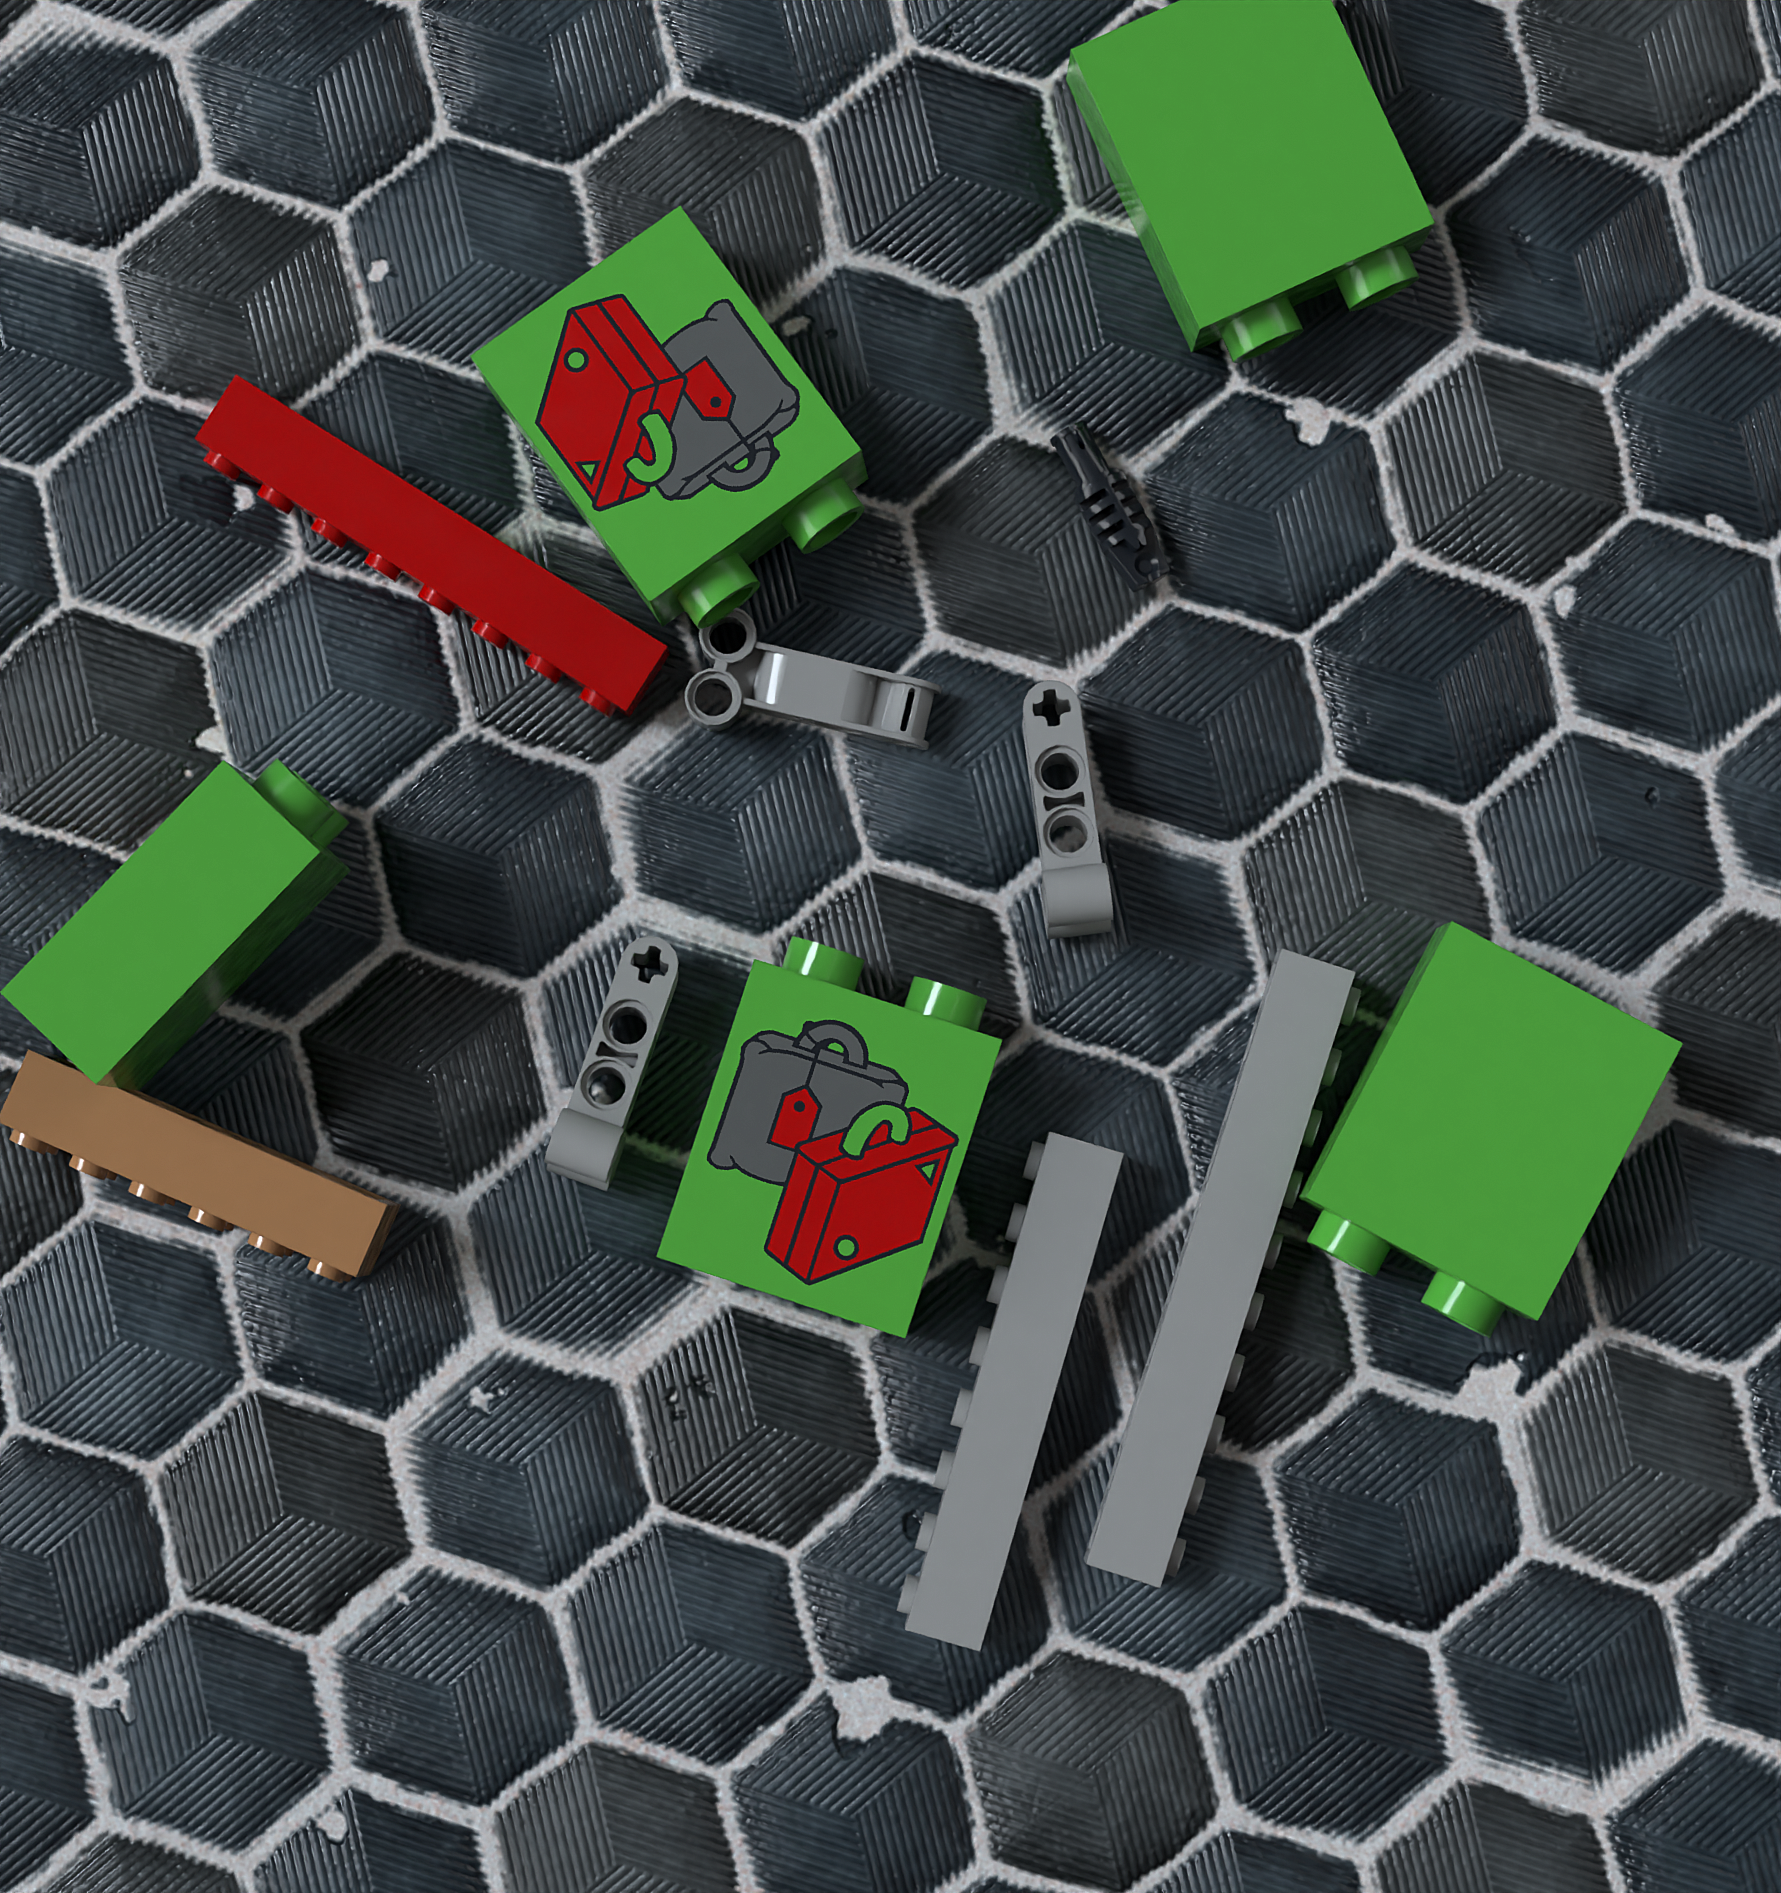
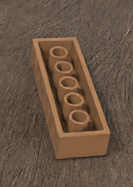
(200, 1164)

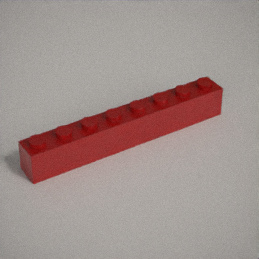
(431, 546)

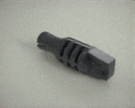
(1111, 509)

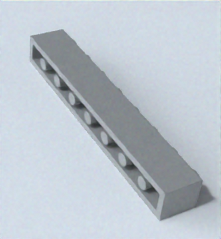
(1012, 1390)

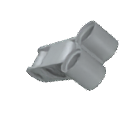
(810, 690)
(1076, 883)
(591, 1134)

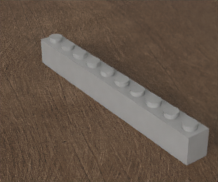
(1220, 1268)

